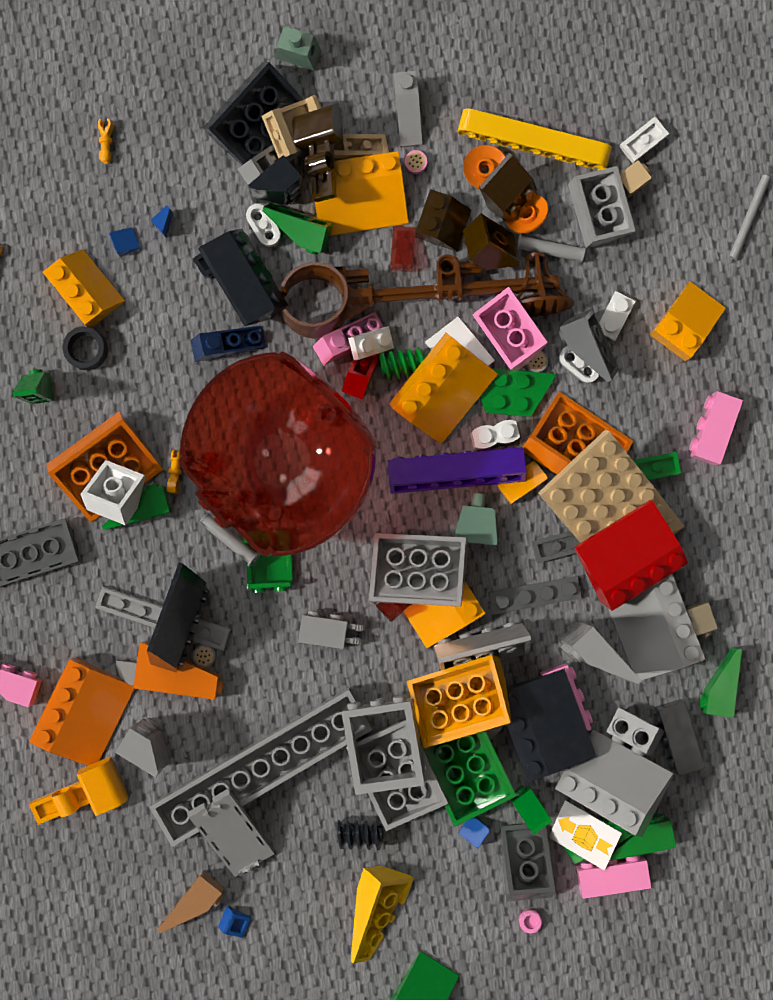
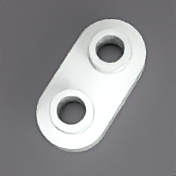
(263, 226)
(577, 366)

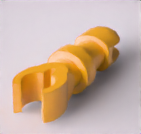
(105, 140)
(173, 483)

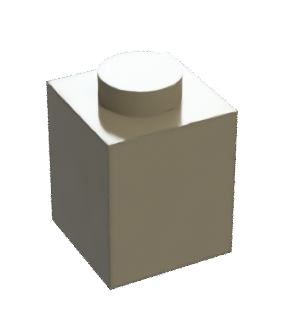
(702, 619)

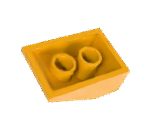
(688, 321)
(439, 622)

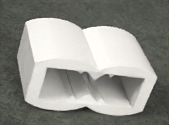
(500, 434)

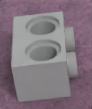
(636, 728)

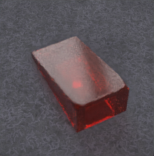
(402, 249)

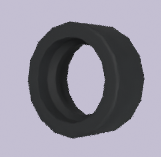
(68, 344)

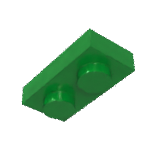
(659, 465)

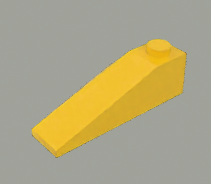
(375, 901)

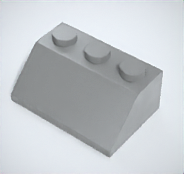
(601, 206)
(145, 747)

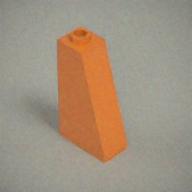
(188, 681)

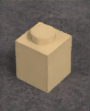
(635, 178)

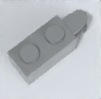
(327, 631)

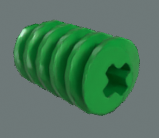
(401, 363)

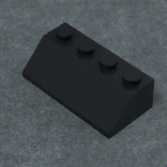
(243, 277)

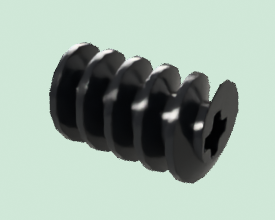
(360, 835)

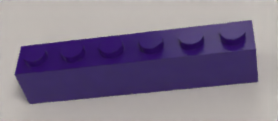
(456, 470)

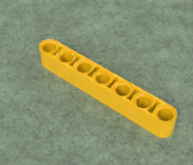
(534, 138)

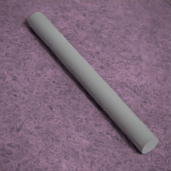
(748, 220)

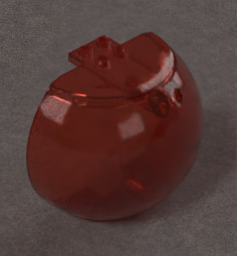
(277, 454)

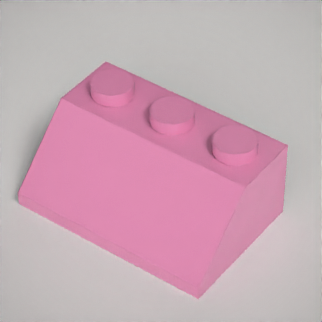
(510, 329)

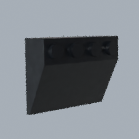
(239, 121)
(177, 619)
(547, 725)

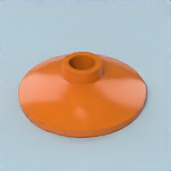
(478, 157)
(530, 216)

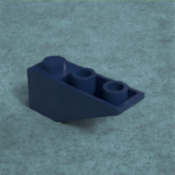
(227, 343)

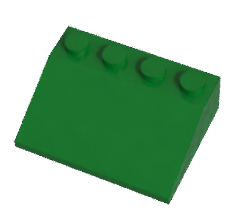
(469, 776)

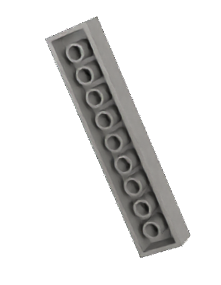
(261, 764)

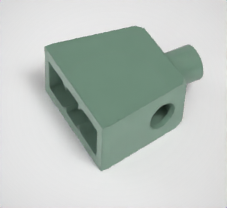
(296, 48)
(477, 522)

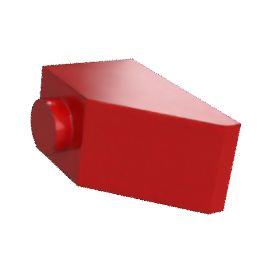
(359, 376)

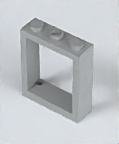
(389, 782)

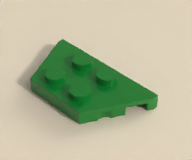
(515, 392)

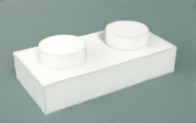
(644, 140)
(615, 315)
(371, 343)

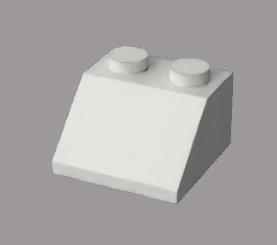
(114, 492)

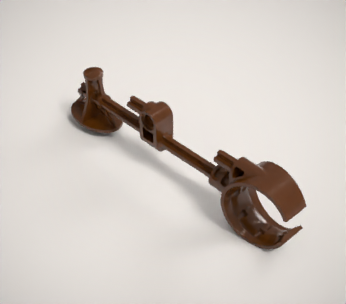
(447, 286)

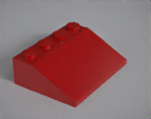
(630, 555)

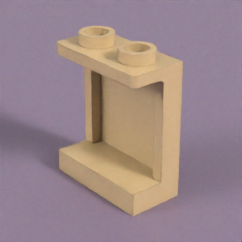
(280, 124)

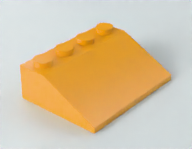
(367, 195)
(443, 388)
(460, 701)

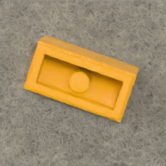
(516, 490)

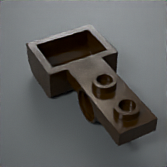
(317, 133)

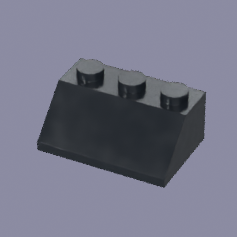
(277, 184)

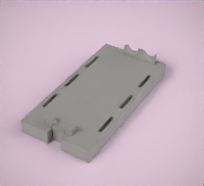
(230, 834)

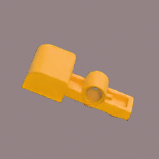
(97, 785)

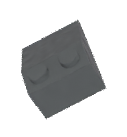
(589, 343)
(526, 863)

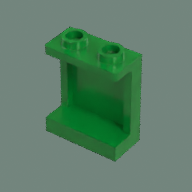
(269, 573)

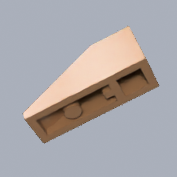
(196, 901)

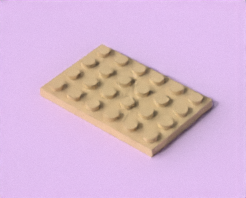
(601, 489)

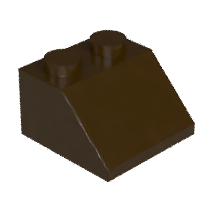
(508, 188)
(442, 220)
(490, 244)

